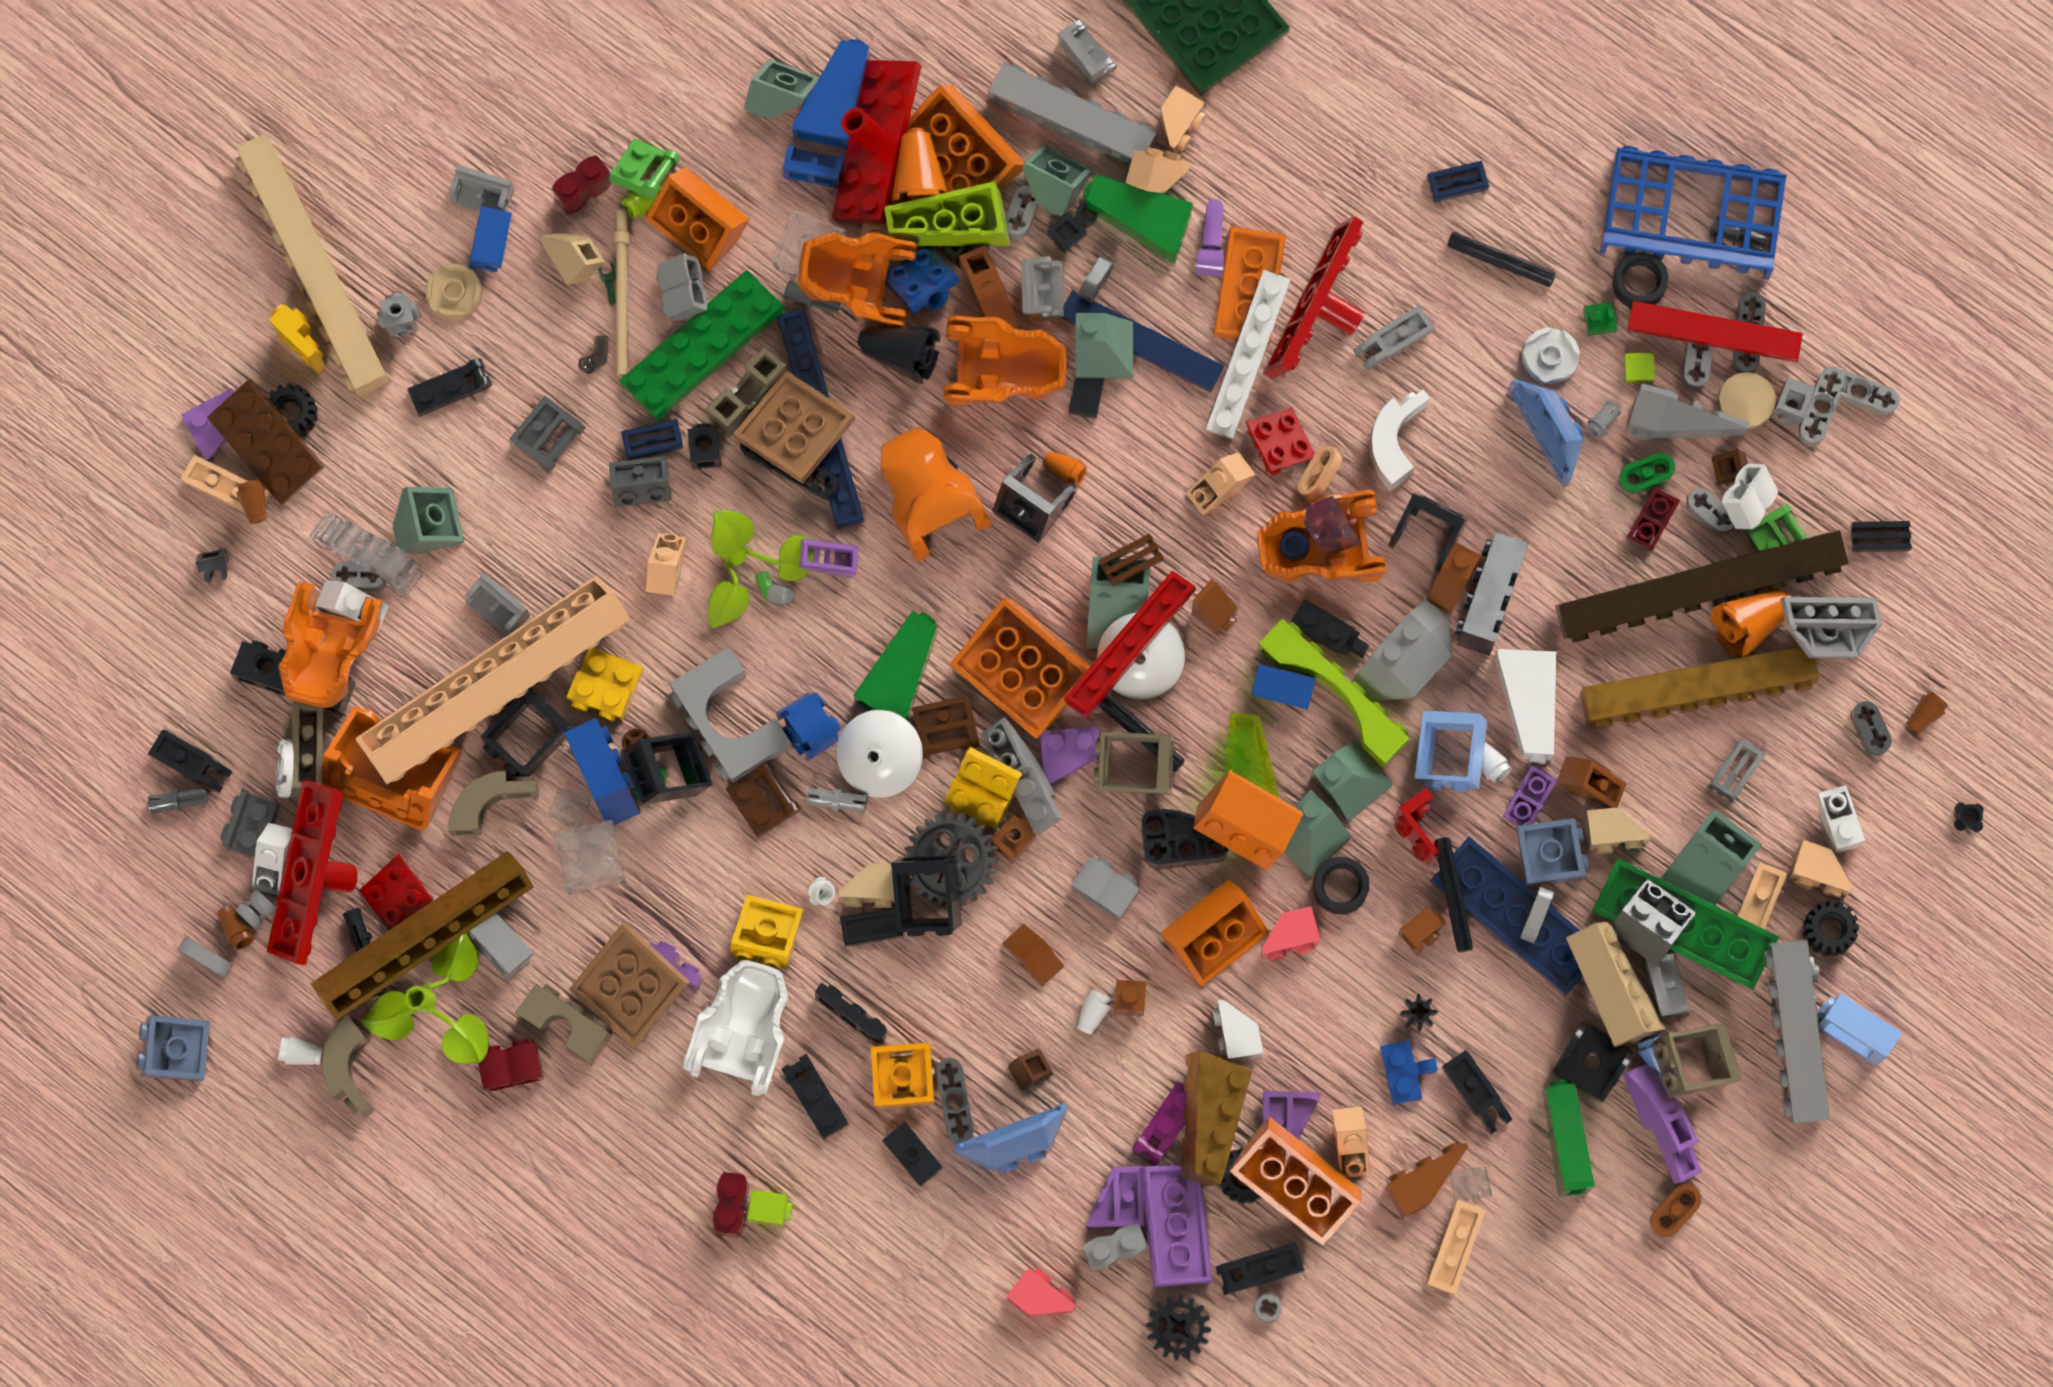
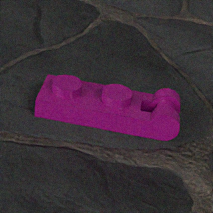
(1164, 1125)

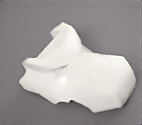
(741, 1026)

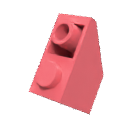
(1292, 932)
(1038, 1298)

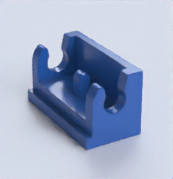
(813, 167)
(490, 239)
(1283, 686)

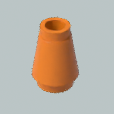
(1065, 468)

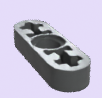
(1743, 312)
(943, 1081)

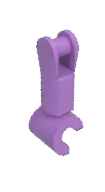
(1210, 258)

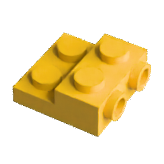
(295, 333)
(604, 685)
(982, 788)
(766, 932)

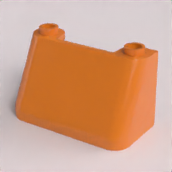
(409, 799)

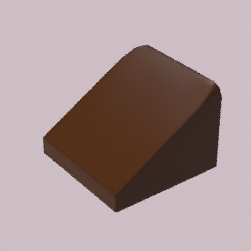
(1728, 466)
(1030, 1069)

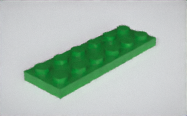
(702, 345)
(1712, 936)

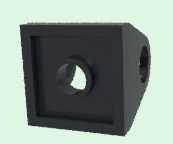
(1420, 501)
(1026, 508)
(1595, 1082)

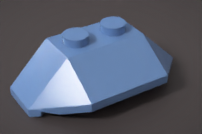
(1550, 425)
(1014, 1142)

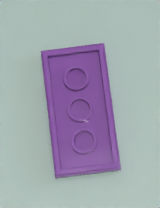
(1175, 1227)

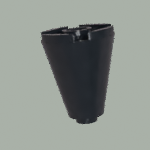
(902, 349)

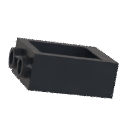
(546, 711)
(647, 774)
(922, 865)

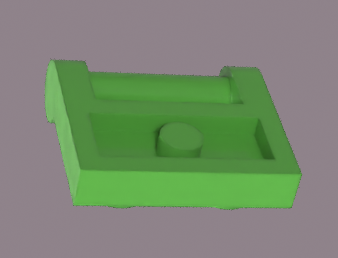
(636, 164)
(1768, 533)

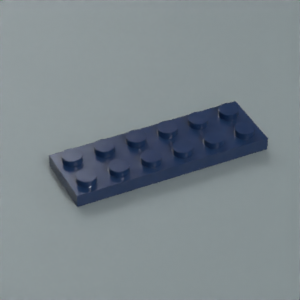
(1502, 906)

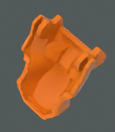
(853, 272)
(1002, 362)
(926, 488)
(1347, 564)
(322, 648)

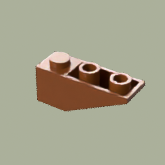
(987, 286)
(1419, 1187)

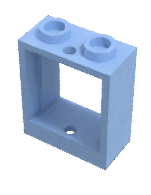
(1452, 721)
(1857, 1028)

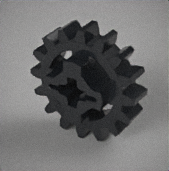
(1189, 1318)

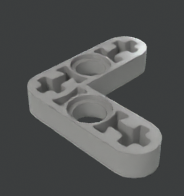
(1842, 392)

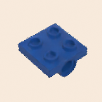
(922, 281)

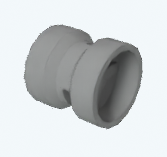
(261, 904)

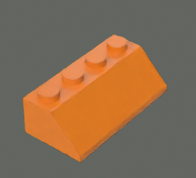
(1296, 1181)

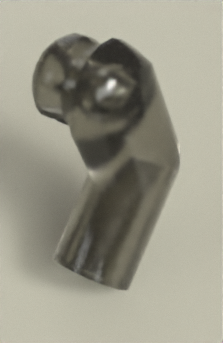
(598, 358)

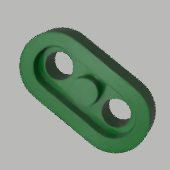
(1645, 473)

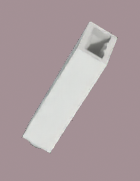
(1529, 692)

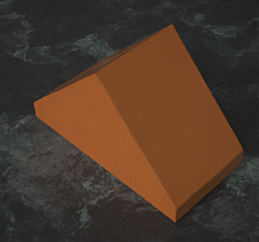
(1033, 954)

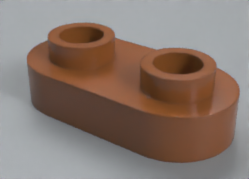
(1675, 1211)

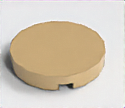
(453, 291)
(1748, 398)

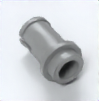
(1598, 425)

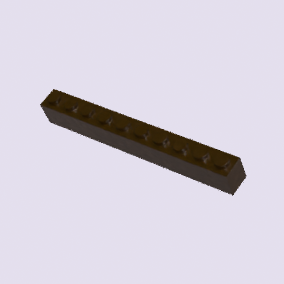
(1702, 584)

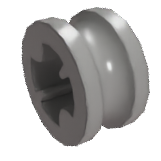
(1271, 1299)

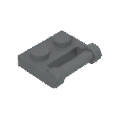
(540, 427)

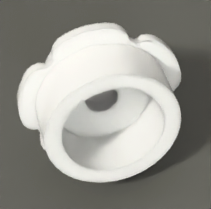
(821, 891)

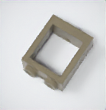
(1164, 766)
(1714, 1043)

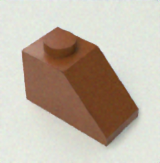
(1453, 577)
(1214, 608)
(1591, 782)

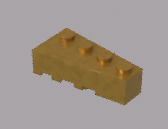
(1211, 1115)

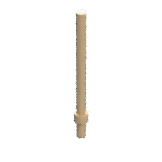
(621, 240)

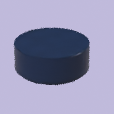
(1294, 545)

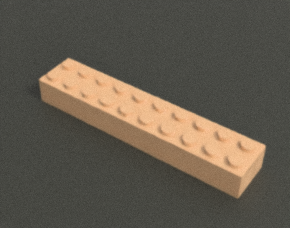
(493, 679)

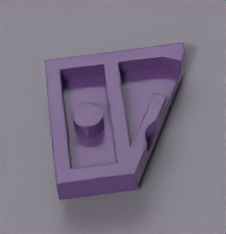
(202, 430)
(1067, 751)
(1289, 1109)
(1120, 1200)

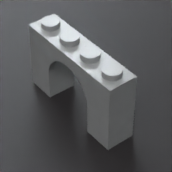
(696, 693)

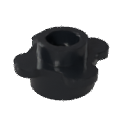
(1974, 811)

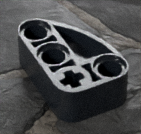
(1176, 831)

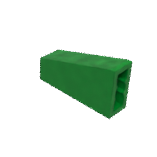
(1143, 215)
(900, 669)
(1567, 1139)

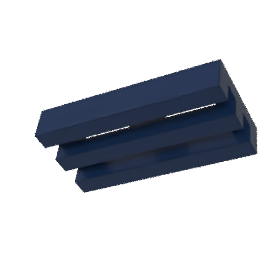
(1457, 192)
(658, 449)

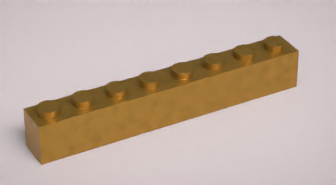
(1698, 686)
(422, 935)

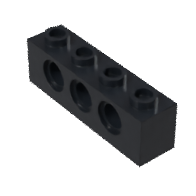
(248, 665)

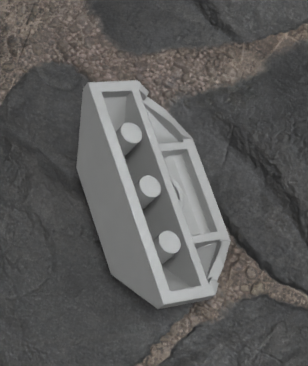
(1831, 624)
(1407, 656)

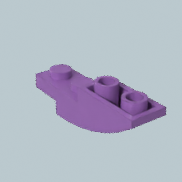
(1666, 1119)

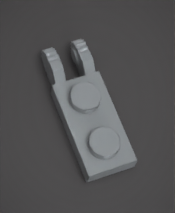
(1396, 336)

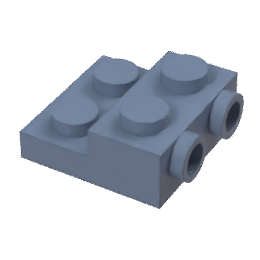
(1552, 852)
(173, 1048)

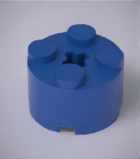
(809, 725)

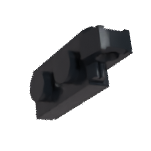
(1329, 630)

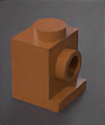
(1011, 848)
(1422, 930)

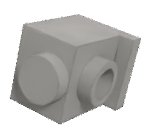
(1798, 394)

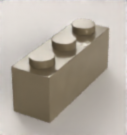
(307, 744)

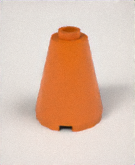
(917, 168)
(1747, 621)

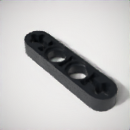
(815, 489)

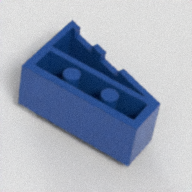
(602, 771)

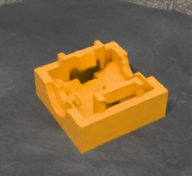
(902, 1071)

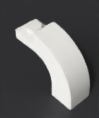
(1386, 456)

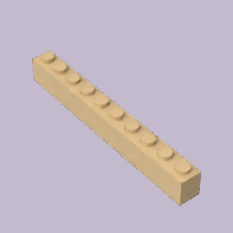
(312, 265)

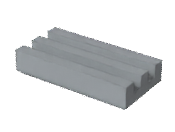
(1723, 790)

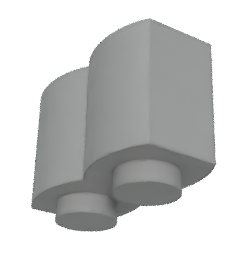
(681, 287)
(1105, 888)
(1107, 1250)

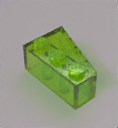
(1248, 752)

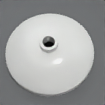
(1162, 664)
(897, 748)

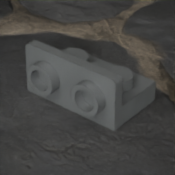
(640, 481)
(247, 823)

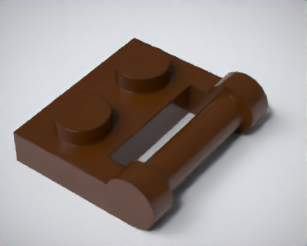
(945, 717)
(755, 805)

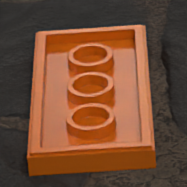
(1245, 259)

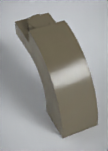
(481, 795)
(337, 1065)

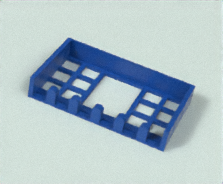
(1685, 248)

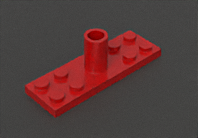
(875, 140)
(1319, 301)
(308, 872)

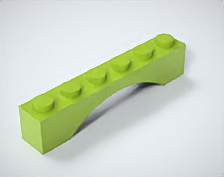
(1291, 652)

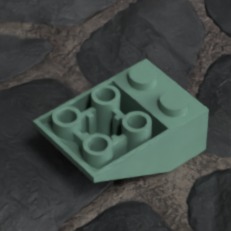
(1111, 602)
(1712, 858)

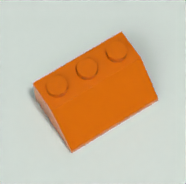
(696, 218)
(1247, 819)
(1215, 932)

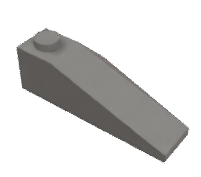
(1662, 416)

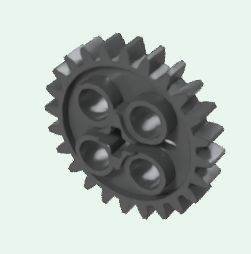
(973, 873)

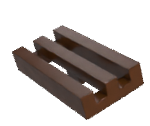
(1147, 539)

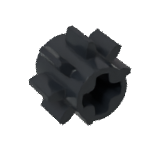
(1424, 1007)

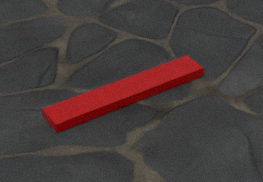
(1715, 331)
(1129, 644)

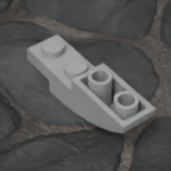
(1033, 788)

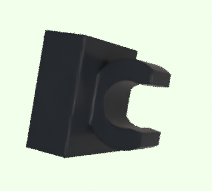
(212, 561)

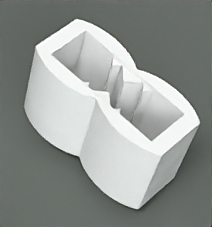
(1750, 496)

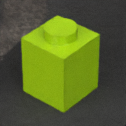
(769, 1208)

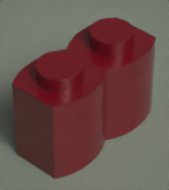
(577, 187)
(511, 1066)
(732, 1197)

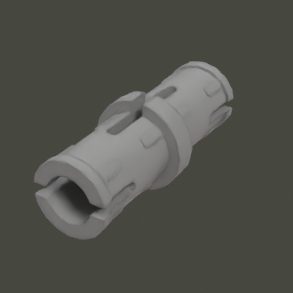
(836, 800)

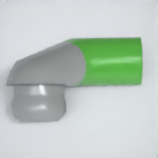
(772, 592)

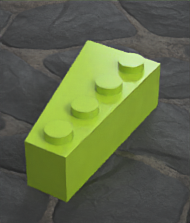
(952, 218)

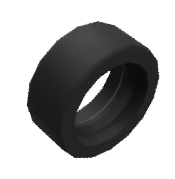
(1640, 259)
(1333, 906)

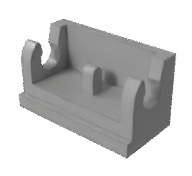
(1085, 52)
(480, 189)
(1042, 288)
(496, 605)
(501, 946)
(1666, 988)

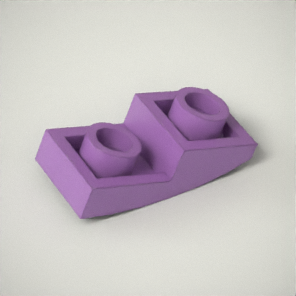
(1530, 797)
(673, 957)

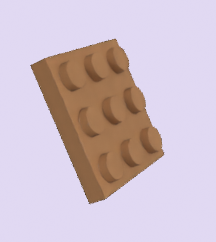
(794, 426)
(629, 985)

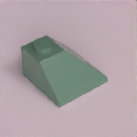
(778, 89)
(1055, 179)
(1103, 346)
(427, 520)
(1350, 780)
(1316, 836)

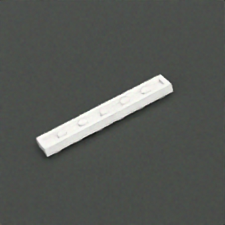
(1248, 355)

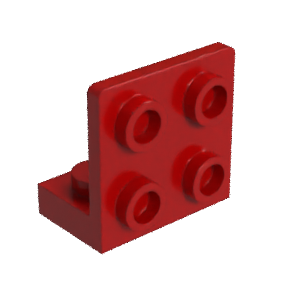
(1406, 825)

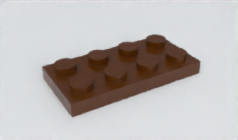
(266, 442)

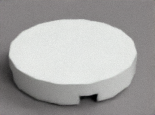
(1550, 355)
(284, 768)

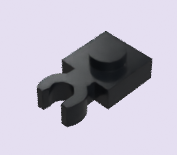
(1070, 230)

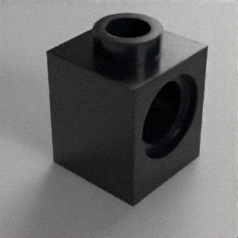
(704, 458)

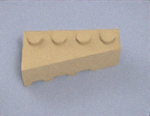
(1614, 985)

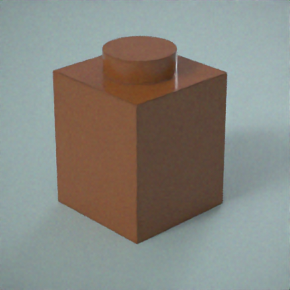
(1130, 998)

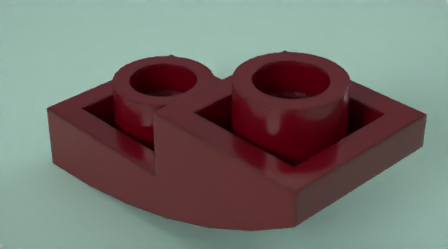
(1653, 518)

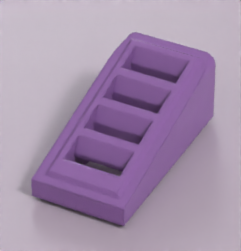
(850, 552)

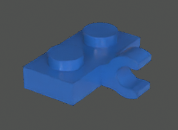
(1403, 1072)

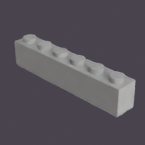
(1069, 115)
(1798, 1031)

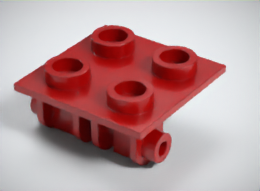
(1279, 440)
(395, 893)

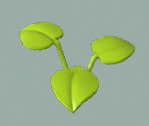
(728, 537)
(391, 1013)

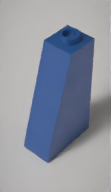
(833, 96)

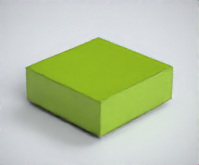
(1639, 367)

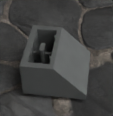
(1652, 922)

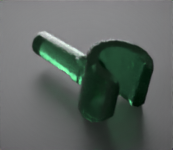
(608, 279)

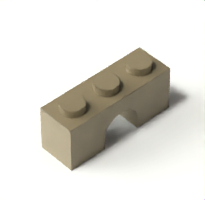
(735, 405)
(544, 1007)

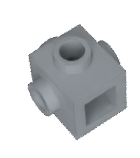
(398, 315)

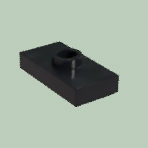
(912, 1154)

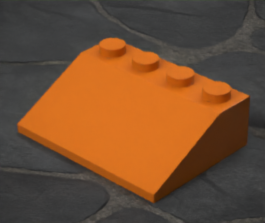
(965, 142)
(1020, 666)

